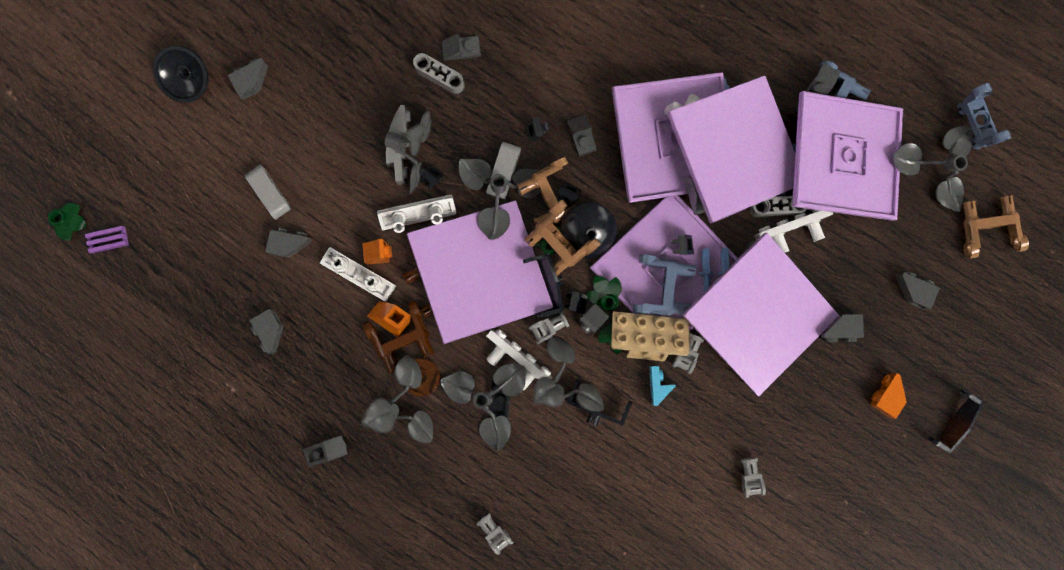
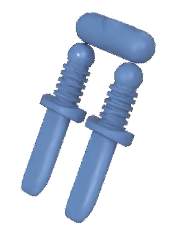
(706, 265)

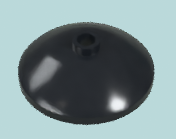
(171, 74)
(588, 217)

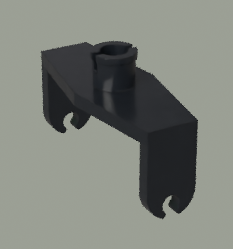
(551, 281)
(596, 415)
(960, 423)

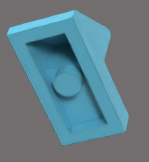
(658, 391)

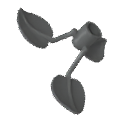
(416, 135)
(959, 143)
(476, 173)
(509, 378)
(552, 394)
(383, 413)

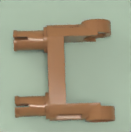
(540, 182)
(1009, 218)
(547, 230)

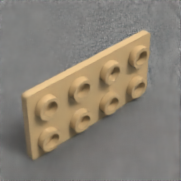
(649, 335)

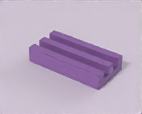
(91, 242)

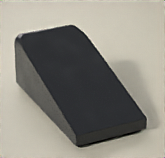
(500, 402)

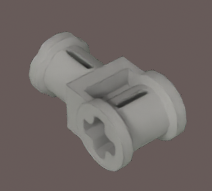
(547, 328)
(691, 358)
(752, 480)
(495, 534)

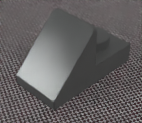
(460, 48)
(582, 136)

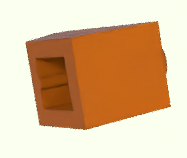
(377, 252)
(390, 317)
(890, 397)

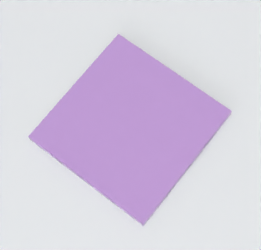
(647, 141)
(735, 148)
(847, 156)
(654, 237)
(478, 280)
(761, 314)

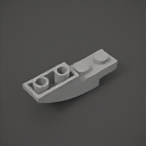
(399, 125)

